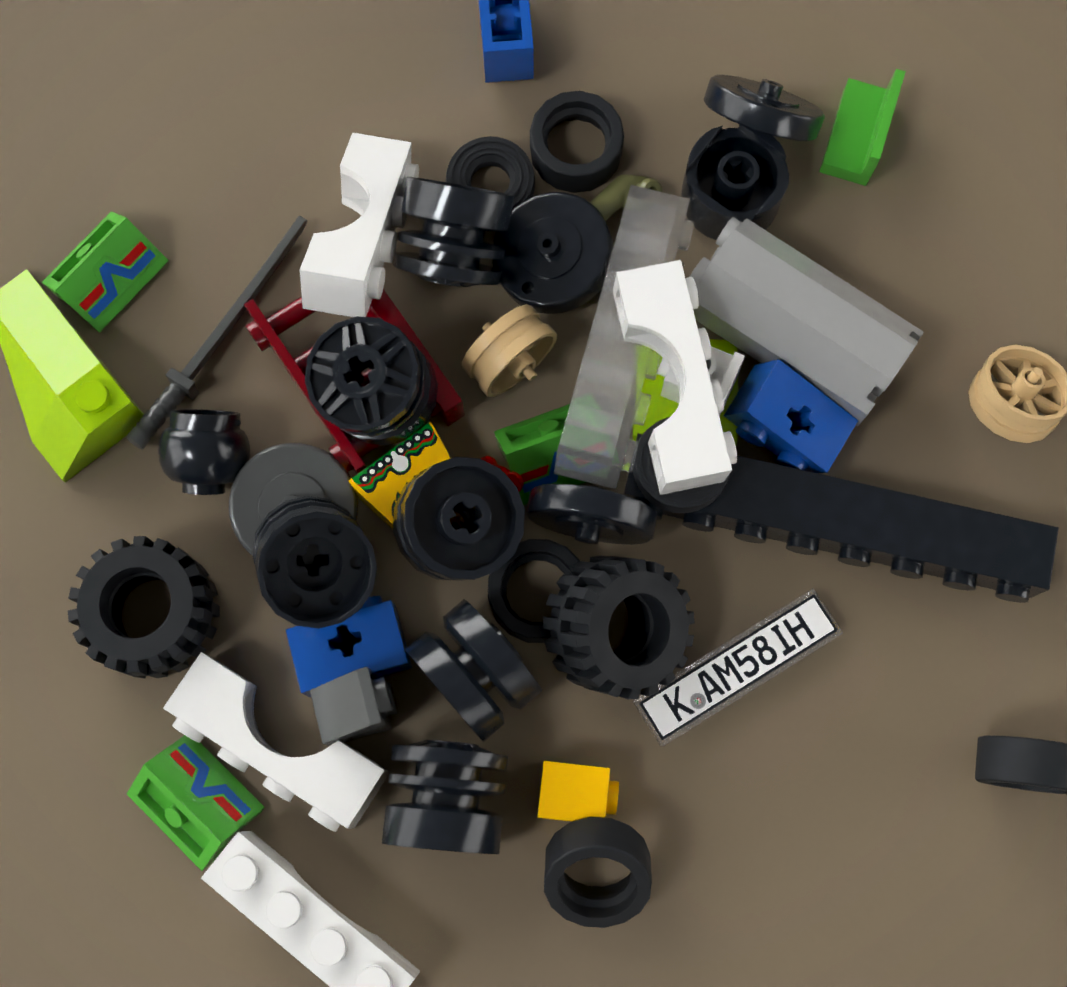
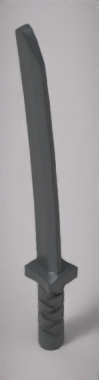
(181, 383)

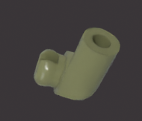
(616, 193)

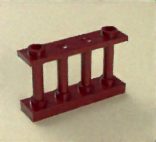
(345, 451)

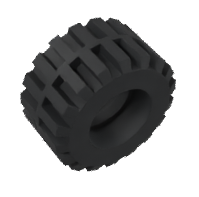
(108, 586)
(654, 633)

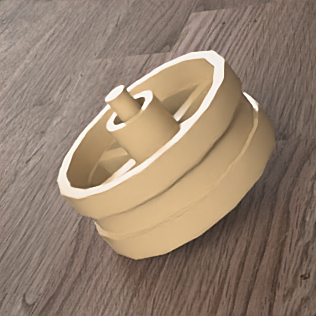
(509, 350)
(1012, 404)

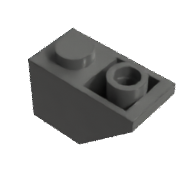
(353, 706)

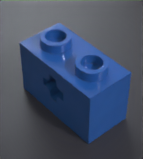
(506, 40)
(814, 420)
(381, 646)

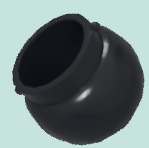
(203, 449)

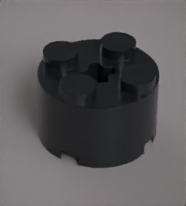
(734, 176)

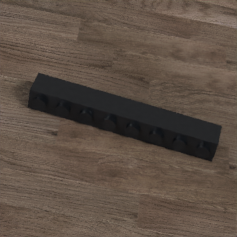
(878, 527)

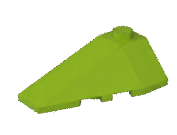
(63, 387)

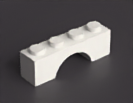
(346, 264)
(658, 312)
(221, 707)
(302, 921)

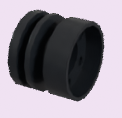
(453, 232)
(400, 385)
(340, 575)
(445, 798)

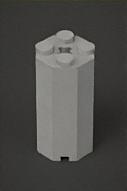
(796, 311)

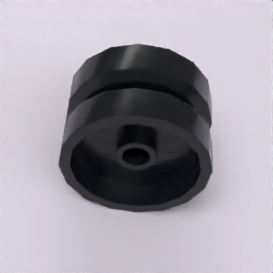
(490, 515)
(478, 666)

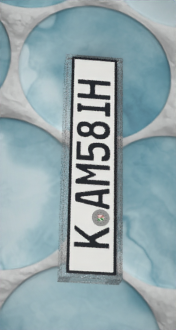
(738, 667)

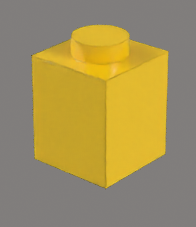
(576, 792)

